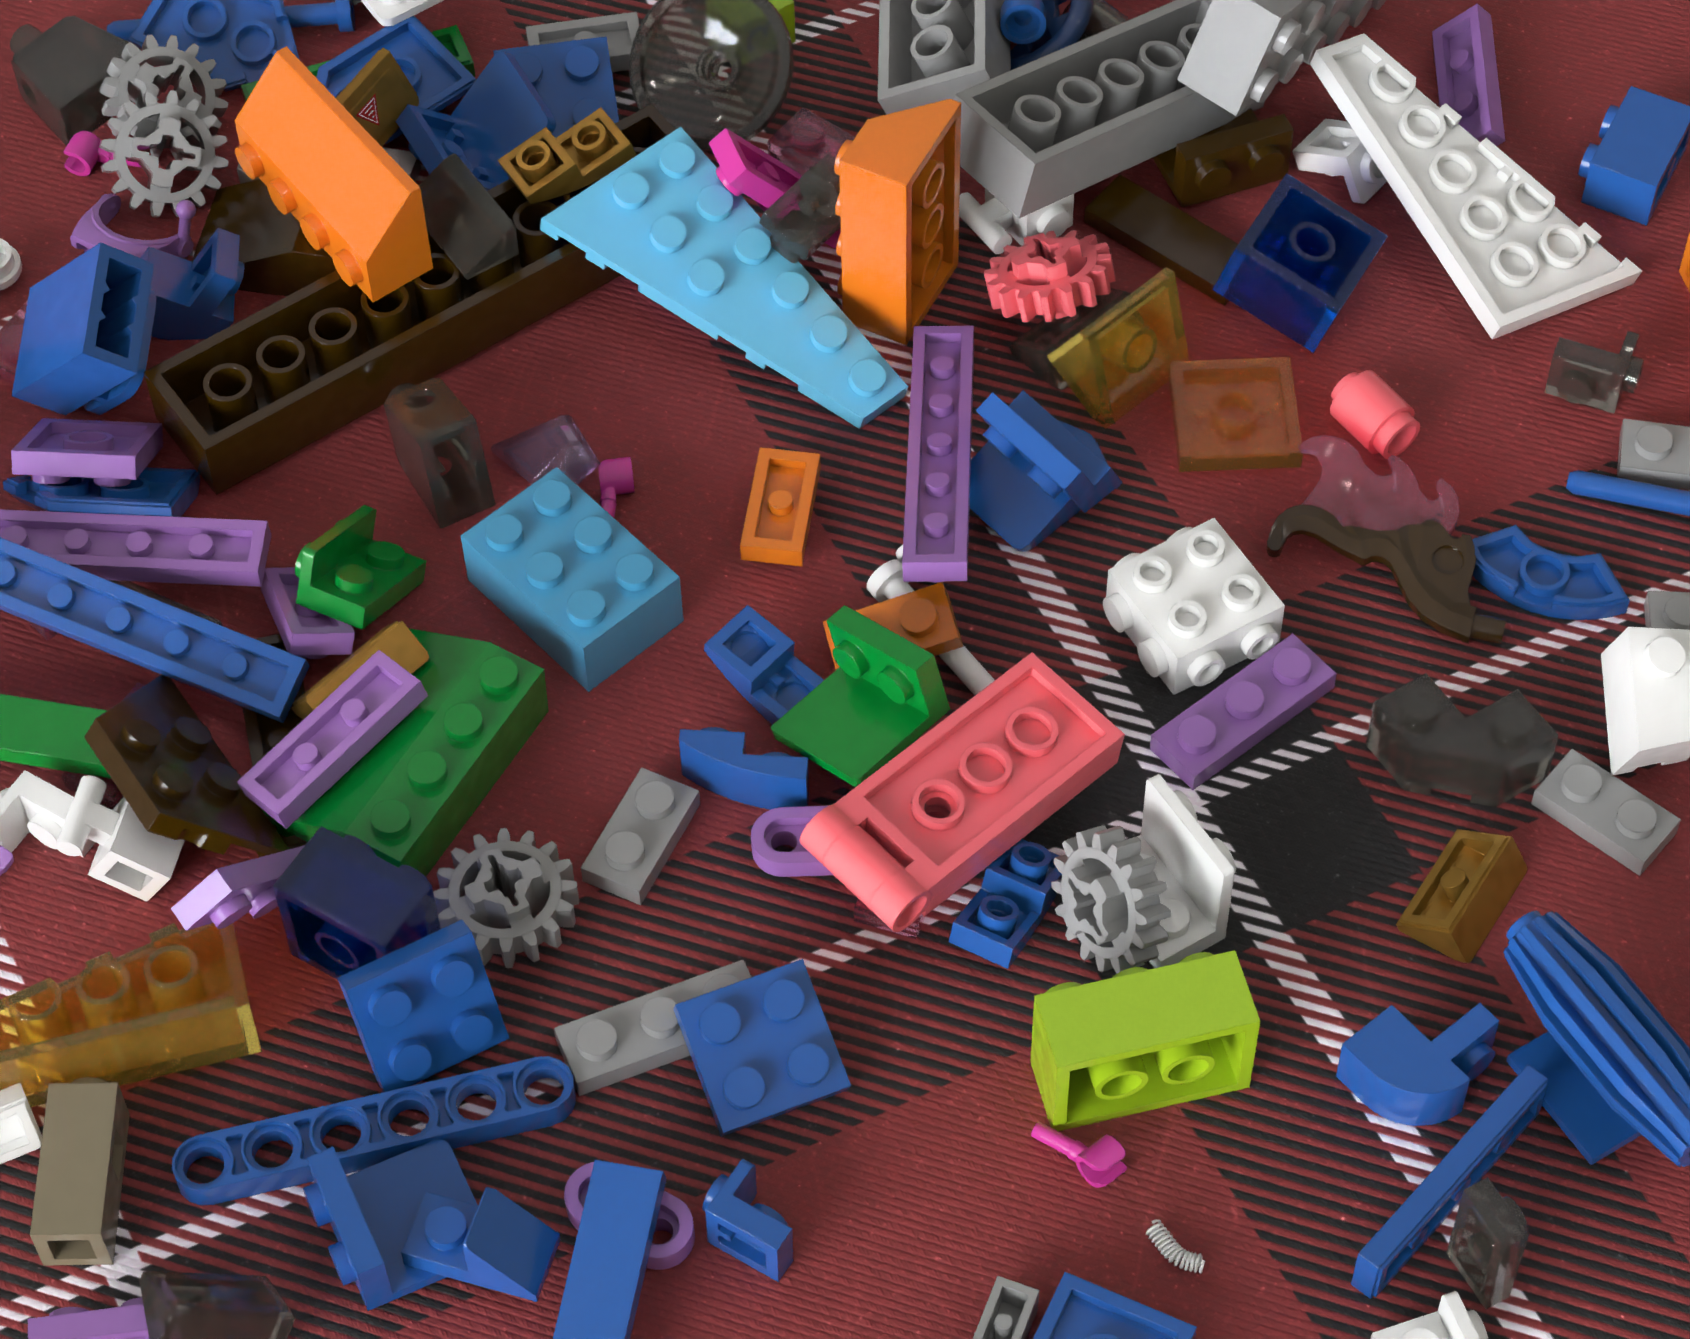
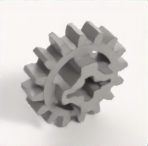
(136, 75)
(166, 128)
(524, 879)
(1110, 898)

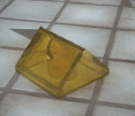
(1125, 350)

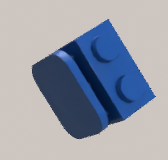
(87, 333)

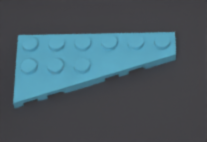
(713, 264)

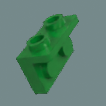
(352, 574)

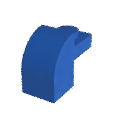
(197, 295)
(1408, 1075)

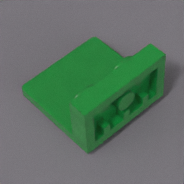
(870, 705)

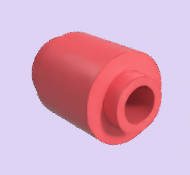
(1374, 413)

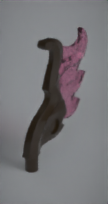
(1396, 525)

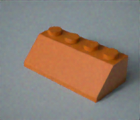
(333, 179)
(899, 216)

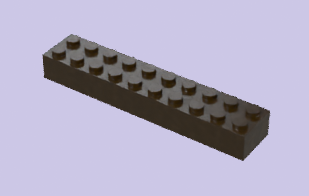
(338, 355)

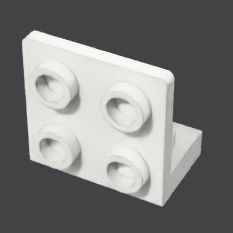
(1195, 870)

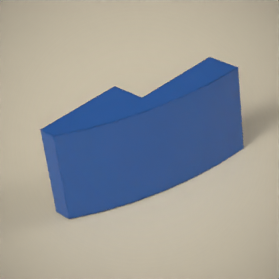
(720, 764)
(1008, 905)

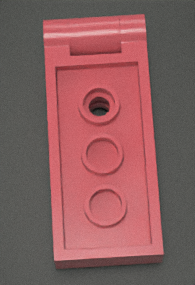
(964, 793)

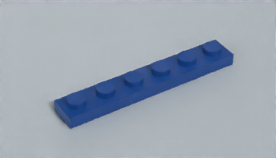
(149, 632)

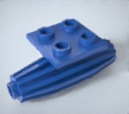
(1607, 1048)

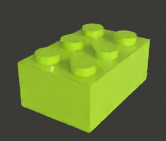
(1143, 1039)

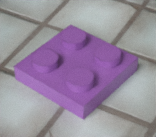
(87, 448)

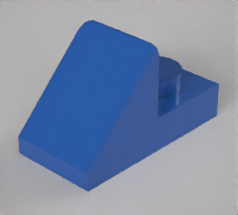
(482, 1244)

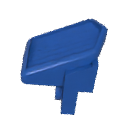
(1034, 472)

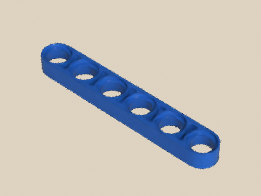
(373, 1118)

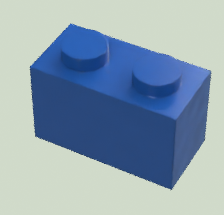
(1636, 155)

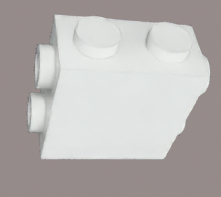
(1193, 606)

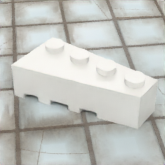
(1647, 697)

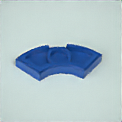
(1547, 580)

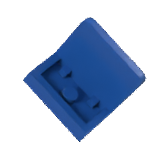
(486, 125)
(376, 1211)

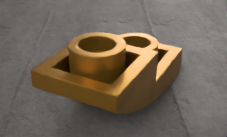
(556, 166)

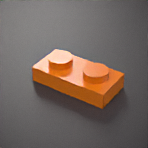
(780, 507)
(918, 616)

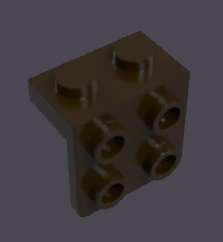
(1228, 159)

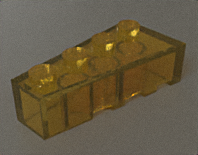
(132, 1015)

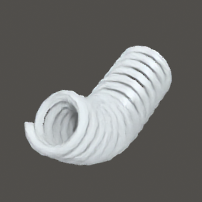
(1174, 1250)

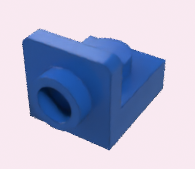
(747, 1232)

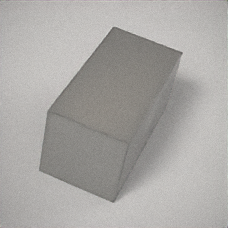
(1008, 1311)

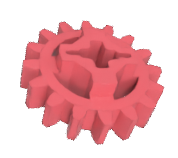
(1050, 276)

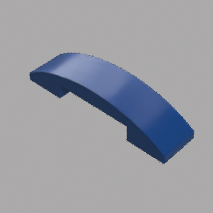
(761, 664)

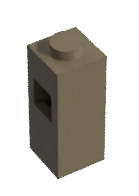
(80, 1173)

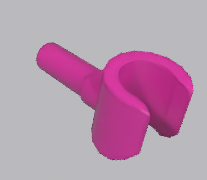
(85, 153)
(615, 479)
(1097, 1163)

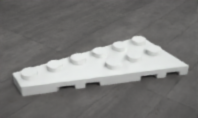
(1470, 200)

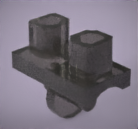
(805, 213)

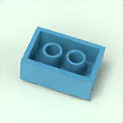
(572, 578)

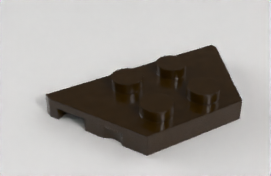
(178, 773)

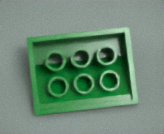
(440, 760)

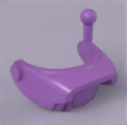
(93, 230)

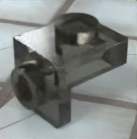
(1594, 375)

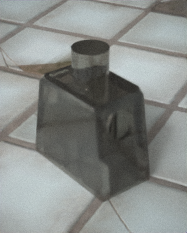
(63, 73)
(431, 424)

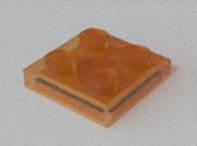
(1235, 414)

